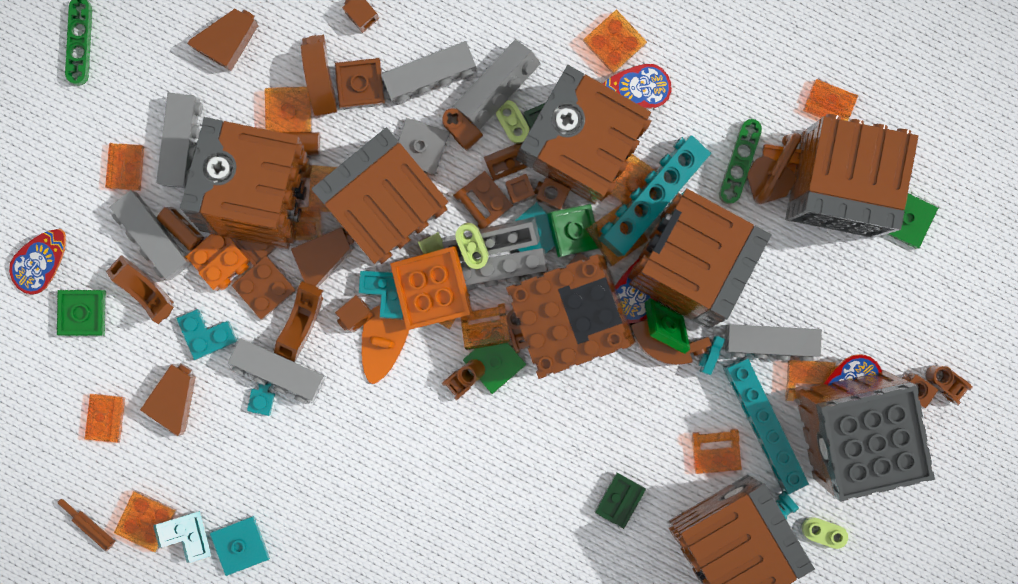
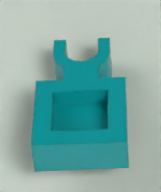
(708, 361)
(261, 400)

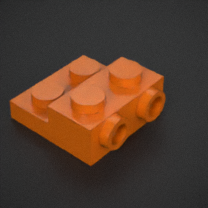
(218, 261)

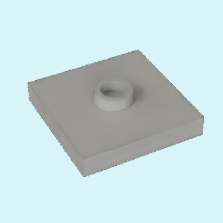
(424, 144)

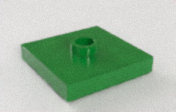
(916, 221)
(570, 231)
(81, 312)
(667, 326)
(500, 364)

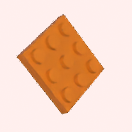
(431, 288)

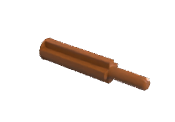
(88, 526)

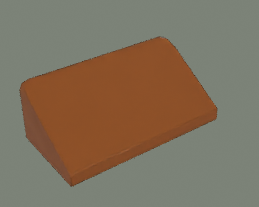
(504, 160)

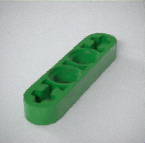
(78, 41)
(742, 162)

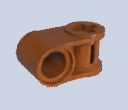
(464, 131)
(516, 333)
(462, 380)
(951, 385)

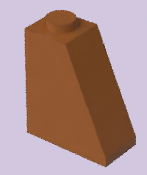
(226, 38)
(322, 255)
(172, 399)

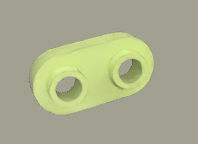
(512, 122)
(471, 245)
(825, 533)

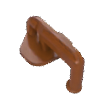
(772, 178)

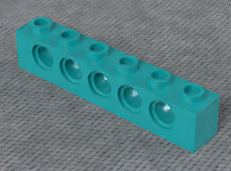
(694, 155)
(765, 426)

